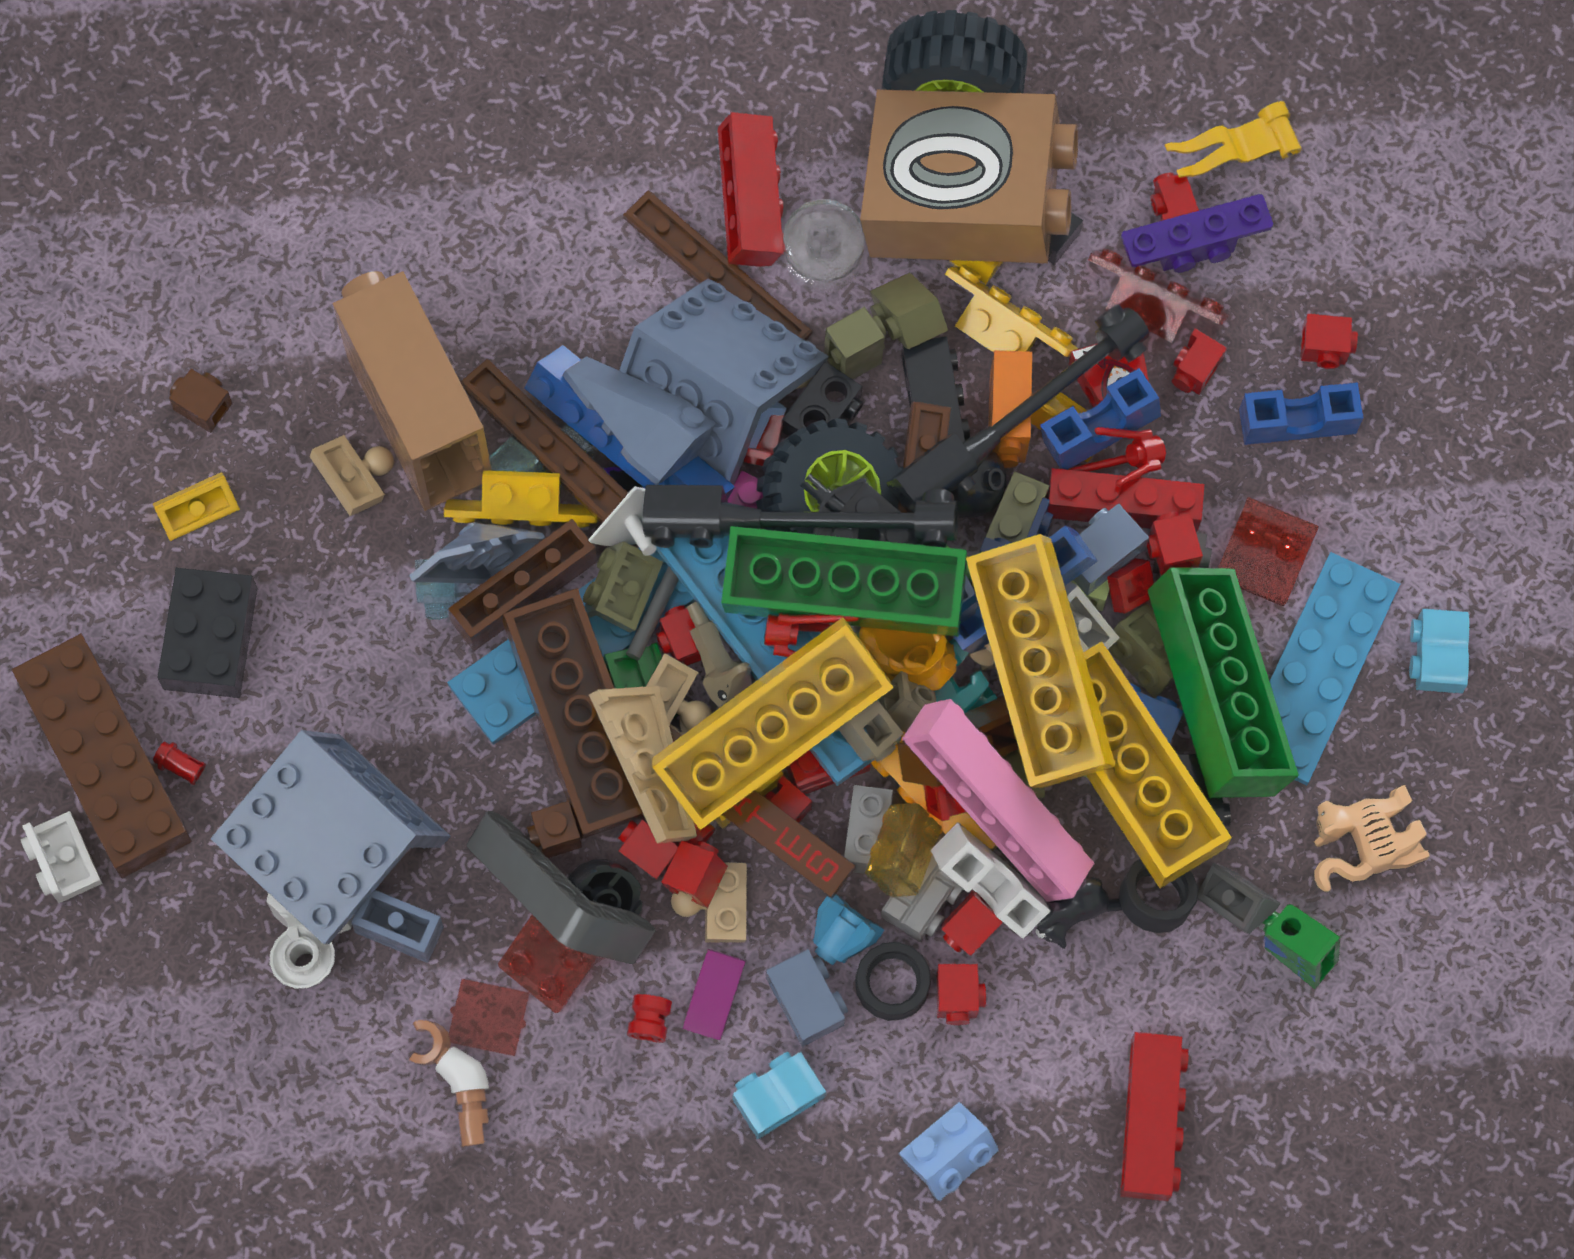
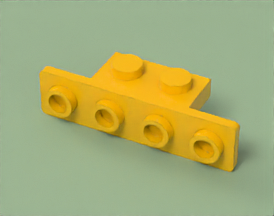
(1000, 323)
(519, 497)

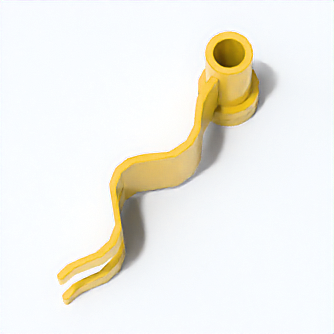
(1245, 143)

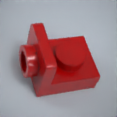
(1130, 585)

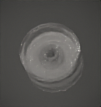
(823, 246)

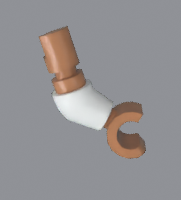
(464, 1076)

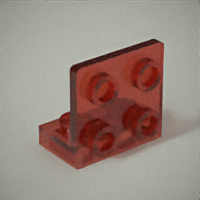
(1268, 550)
(546, 965)

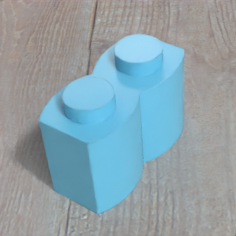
(1441, 650)
(778, 1094)

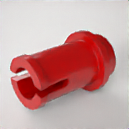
(178, 762)

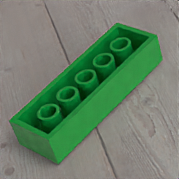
(840, 576)
(1222, 683)

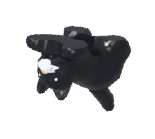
(1087, 904)

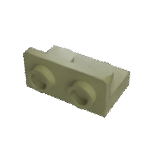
(622, 585)
(1142, 650)

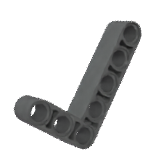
(554, 898)

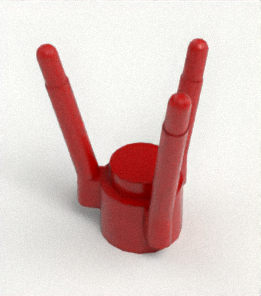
(1144, 452)
(783, 629)

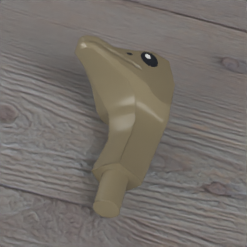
(723, 675)

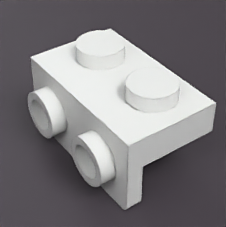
(61, 856)

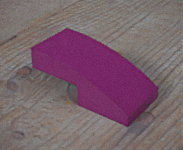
(714, 994)

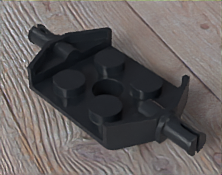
(855, 497)

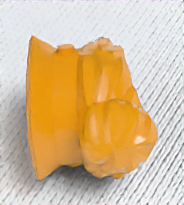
(923, 656)

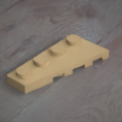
(639, 731)

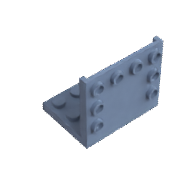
(722, 362)
(324, 831)

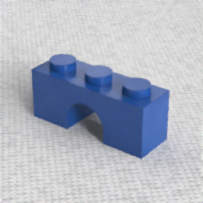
(1127, 406)
(1328, 412)

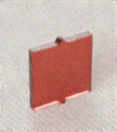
(488, 1017)

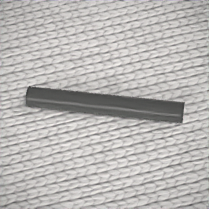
(652, 615)

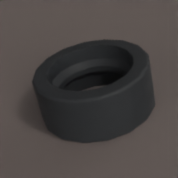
(1148, 917)
(898, 951)

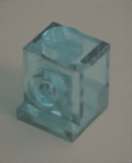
(435, 596)

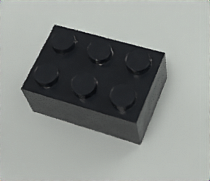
(207, 632)

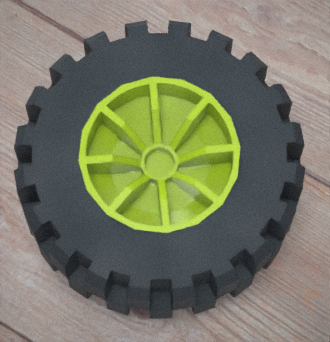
(954, 55)
(835, 457)

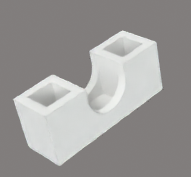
(980, 869)

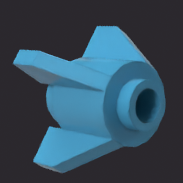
(842, 931)

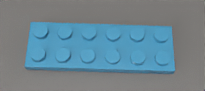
(1328, 655)

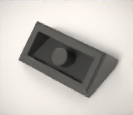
(1236, 898)

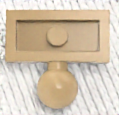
(349, 475)
(674, 683)
(727, 911)

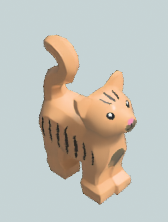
(1374, 837)

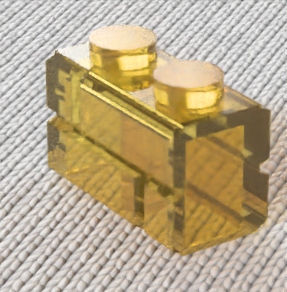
(903, 849)

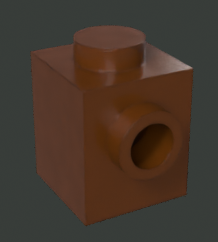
(200, 399)
(554, 830)

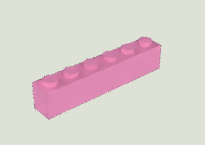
(998, 800)

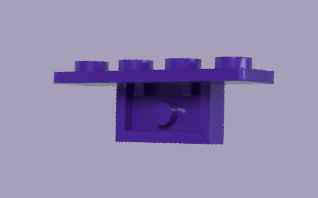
(1197, 235)

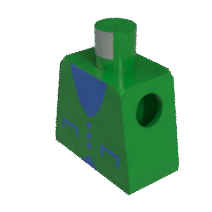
(1307, 953)

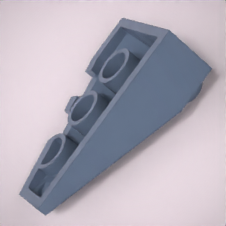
(652, 425)
(476, 554)

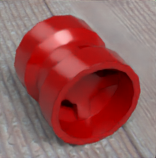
(649, 1018)

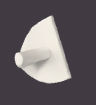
(625, 524)

